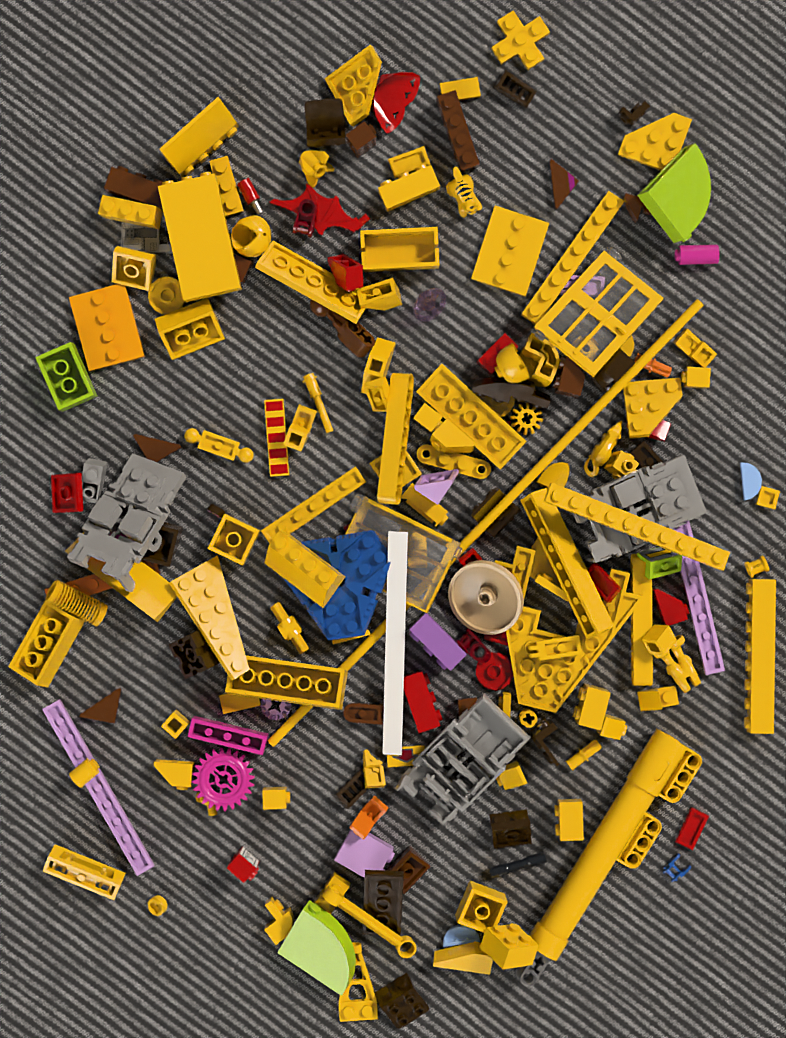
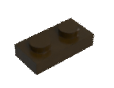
(645, 455)

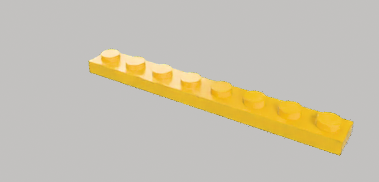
(572, 258)

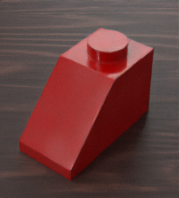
(346, 272)
(670, 608)

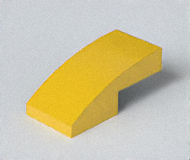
(695, 348)

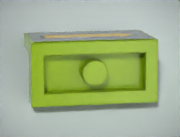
(660, 562)

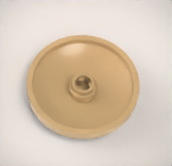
(485, 597)

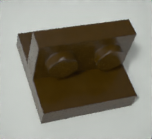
(510, 829)

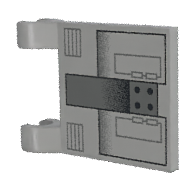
(143, 238)

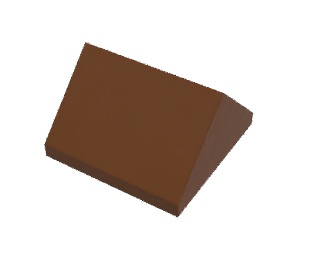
(412, 865)

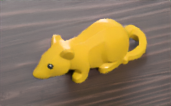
(602, 452)

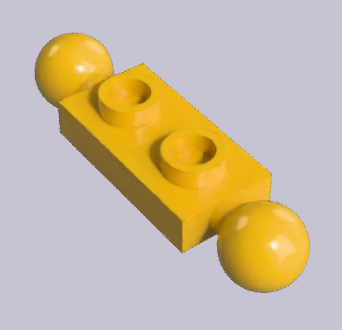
(218, 445)

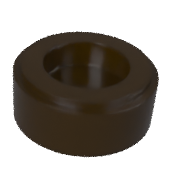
(216, 510)

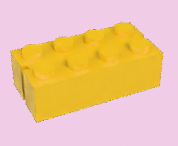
(399, 249)

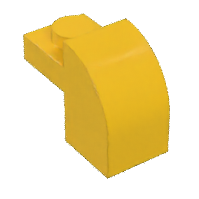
(300, 428)
(283, 922)

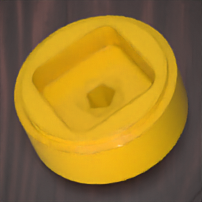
(157, 905)

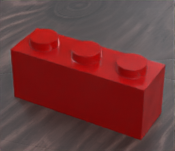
(421, 701)

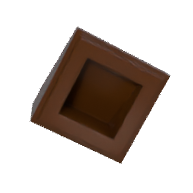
(465, 703)

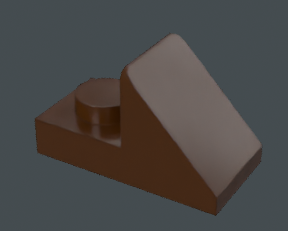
(634, 206)

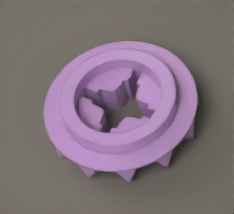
(274, 713)

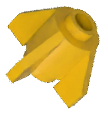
(314, 165)

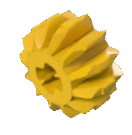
(532, 421)

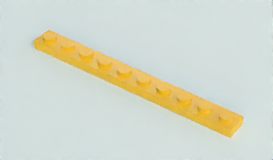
(636, 526)

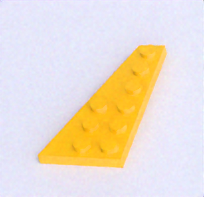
(209, 606)

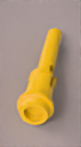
(314, 391)

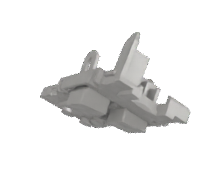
(147, 492)
(668, 495)
(487, 736)

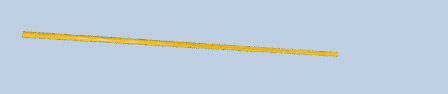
(516, 491)

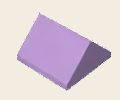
(436, 484)

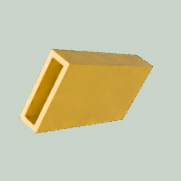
(199, 237)

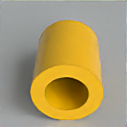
(84, 772)

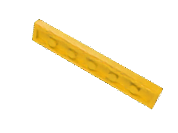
(315, 504)

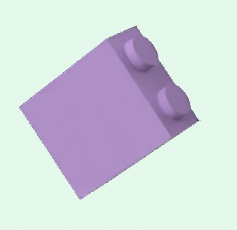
(364, 854)

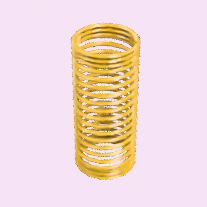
(57, 586)

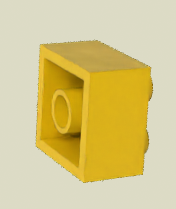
(234, 539)
(591, 706)
(480, 907)
(509, 946)

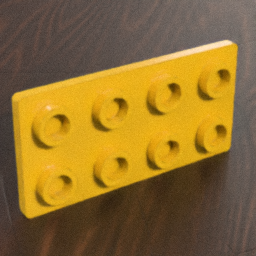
(543, 572)

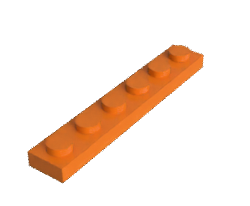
(93, 584)

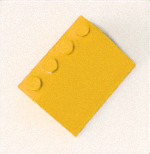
(199, 138)

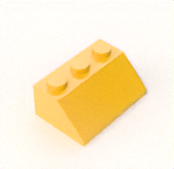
(189, 328)

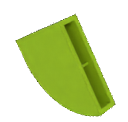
(680, 194)
(321, 948)

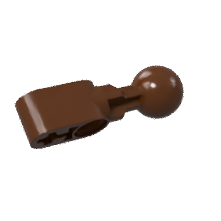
(352, 335)

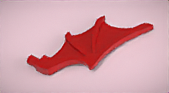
(328, 211)

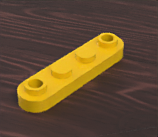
(449, 461)

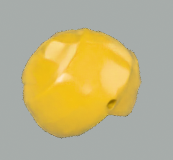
(251, 236)

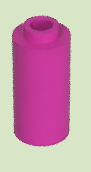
(697, 254)

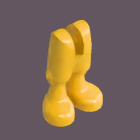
(683, 668)

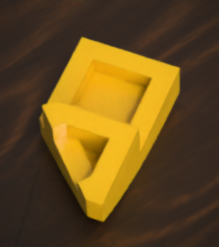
(373, 771)

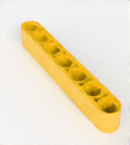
(395, 438)
(641, 624)

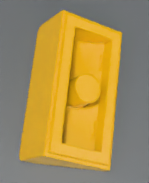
(377, 393)

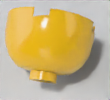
(511, 365)

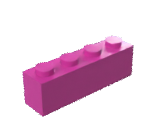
(228, 735)

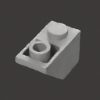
(93, 479)

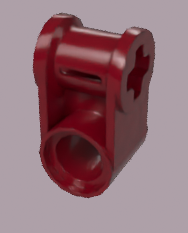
(304, 219)
(471, 644)

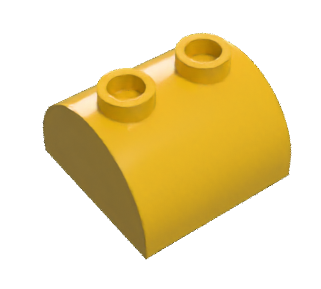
(133, 268)

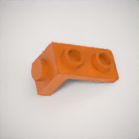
(368, 816)

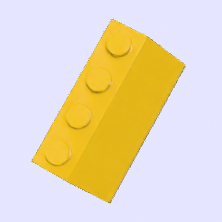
(303, 568)
(46, 644)

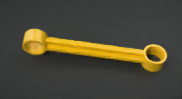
(336, 899)

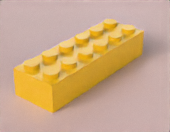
(291, 683)

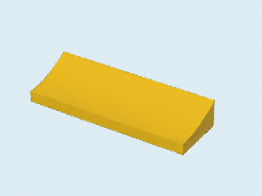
(151, 590)

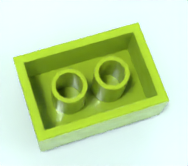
(66, 376)

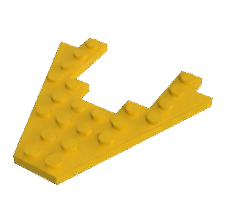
(551, 681)

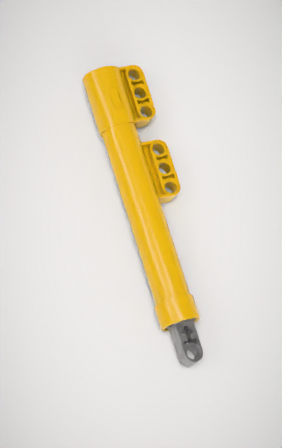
(614, 839)

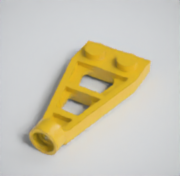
(359, 1008)

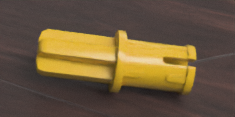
(583, 754)

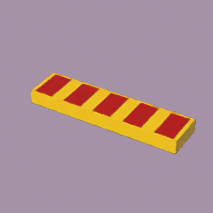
(276, 436)

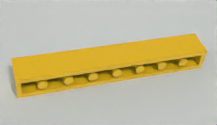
(567, 564)
(760, 656)

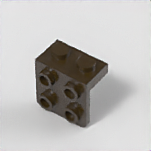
(325, 122)
(492, 498)
(543, 729)
(401, 1001)

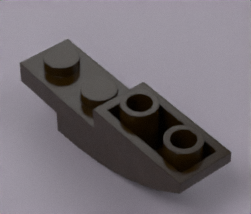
(502, 391)

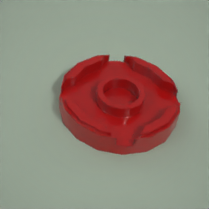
(495, 673)

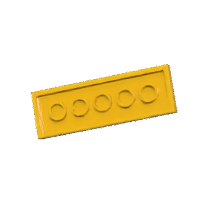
(309, 280)
(471, 416)

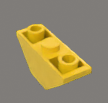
(378, 361)

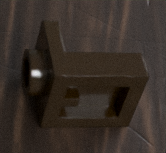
(637, 112)

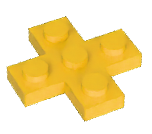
(520, 40)

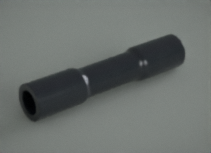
(506, 868)

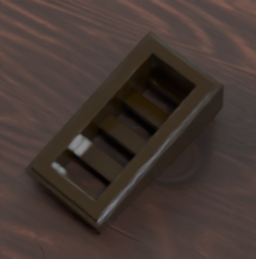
(511, 94)
(338, 795)

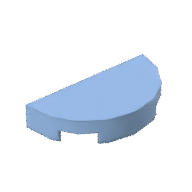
(750, 479)
(460, 935)

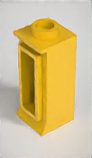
(425, 506)

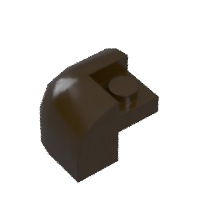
(612, 370)

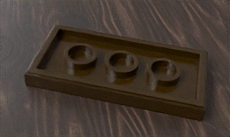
(384, 898)

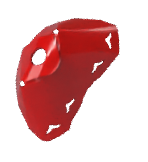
(390, 97)

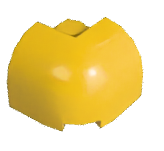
(540, 360)

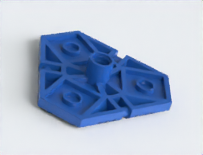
(365, 564)

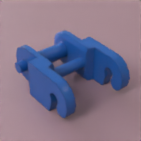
(679, 873)

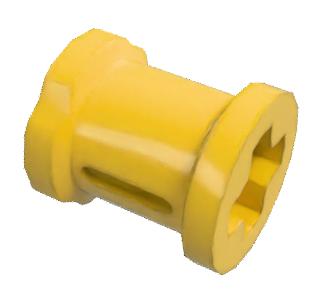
(762, 566)
(523, 715)

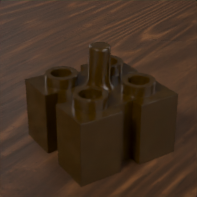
(193, 654)

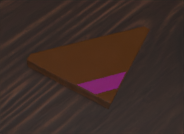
(562, 183)

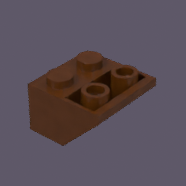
(570, 378)

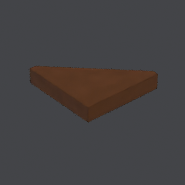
(154, 448)
(105, 709)

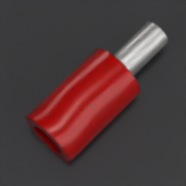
(250, 194)

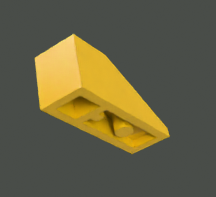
(464, 957)

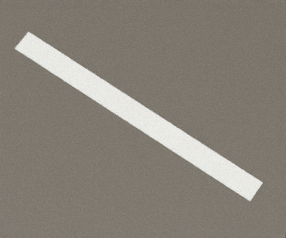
(395, 643)

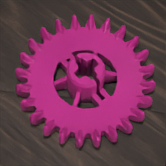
(209, 766)

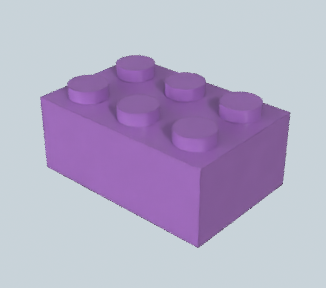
(436, 641)

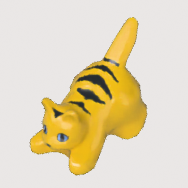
(462, 190)

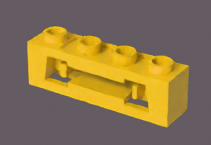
(84, 871)

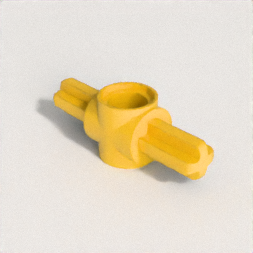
(289, 627)

